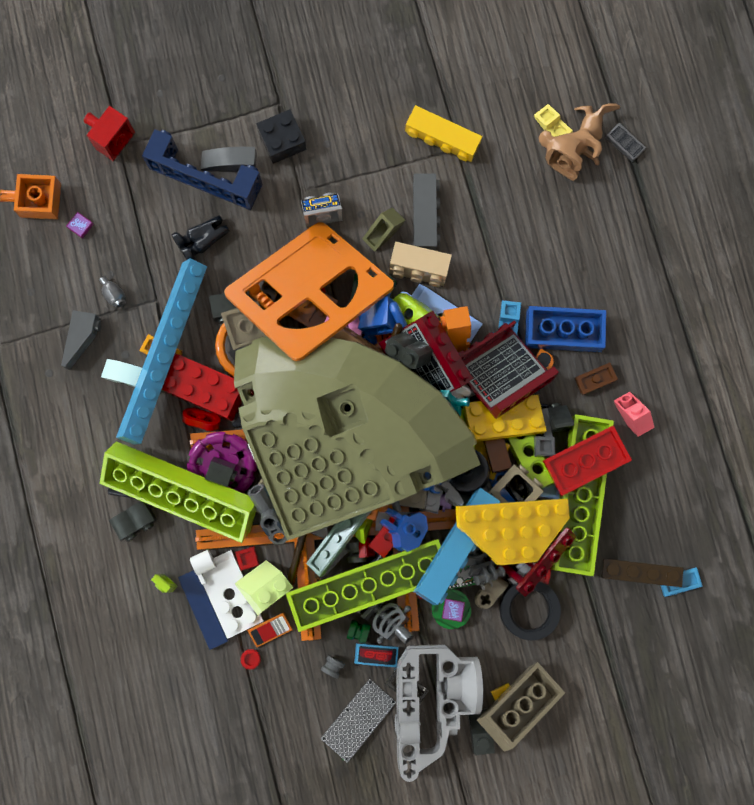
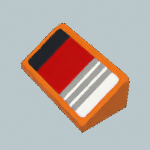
(270, 629)

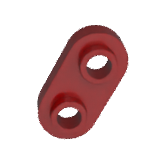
(201, 419)

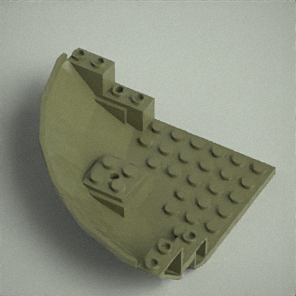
(336, 462)

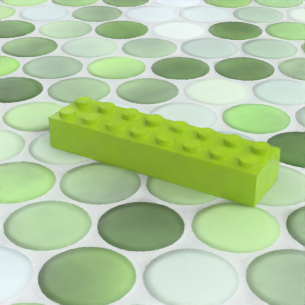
(178, 491)
(584, 507)
(360, 587)

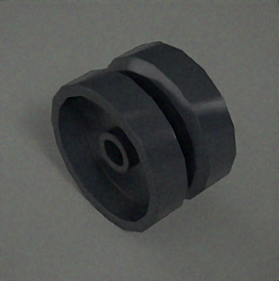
(475, 479)

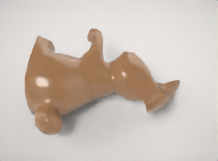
(565, 150)

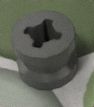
(332, 666)

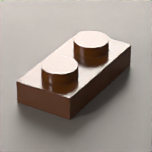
(596, 378)

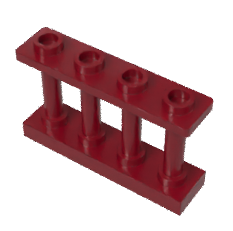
(540, 568)

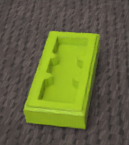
(163, 583)

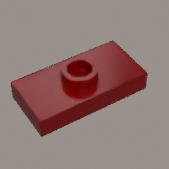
(382, 542)

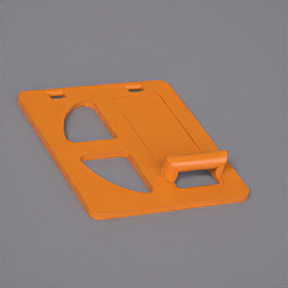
(298, 275)

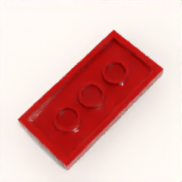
(587, 460)

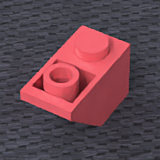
(634, 414)

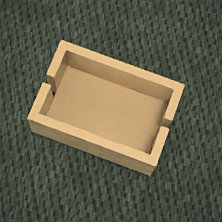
(419, 264)

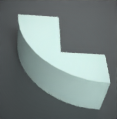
(121, 372)

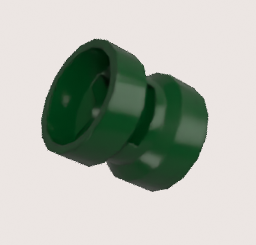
(358, 631)

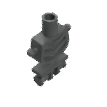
(485, 569)
(389, 626)

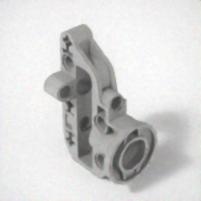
(458, 685)

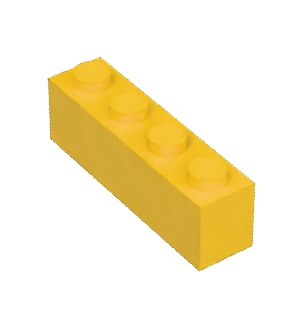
(443, 134)

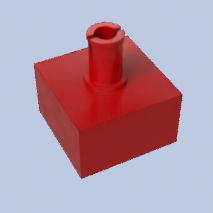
(109, 132)

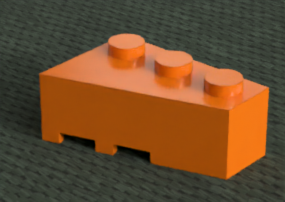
(457, 326)

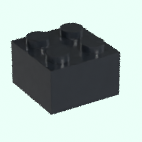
(281, 136)

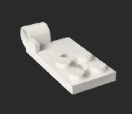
(217, 576)

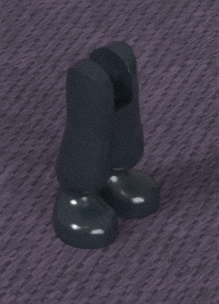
(201, 235)

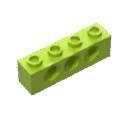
(517, 447)

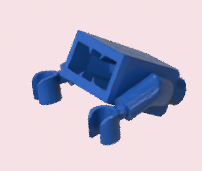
(381, 319)

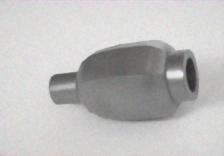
(112, 292)

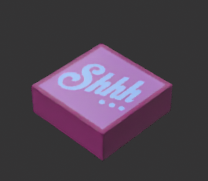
(79, 225)
(453, 610)

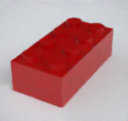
(202, 387)

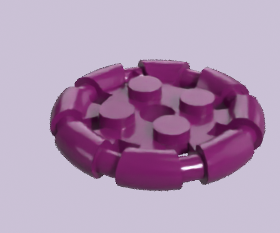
(225, 453)

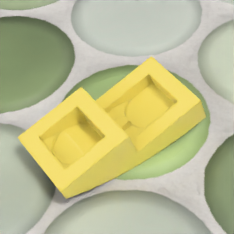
(551, 121)

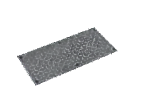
(358, 720)

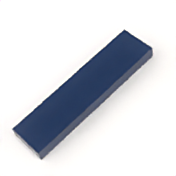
(203, 610)

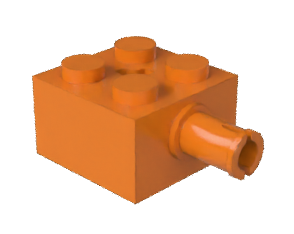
(34, 196)

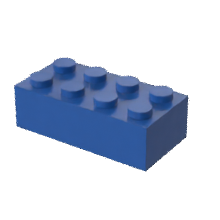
(565, 329)

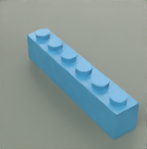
(450, 558)

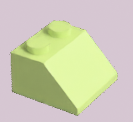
(263, 586)

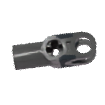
(269, 518)

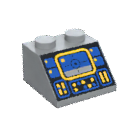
(322, 209)

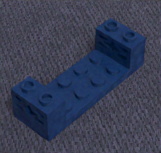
(160, 158)

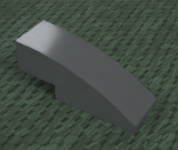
(228, 158)

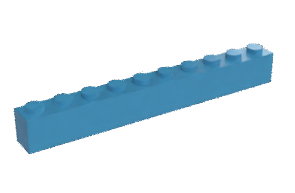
(161, 352)

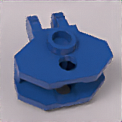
(406, 529)

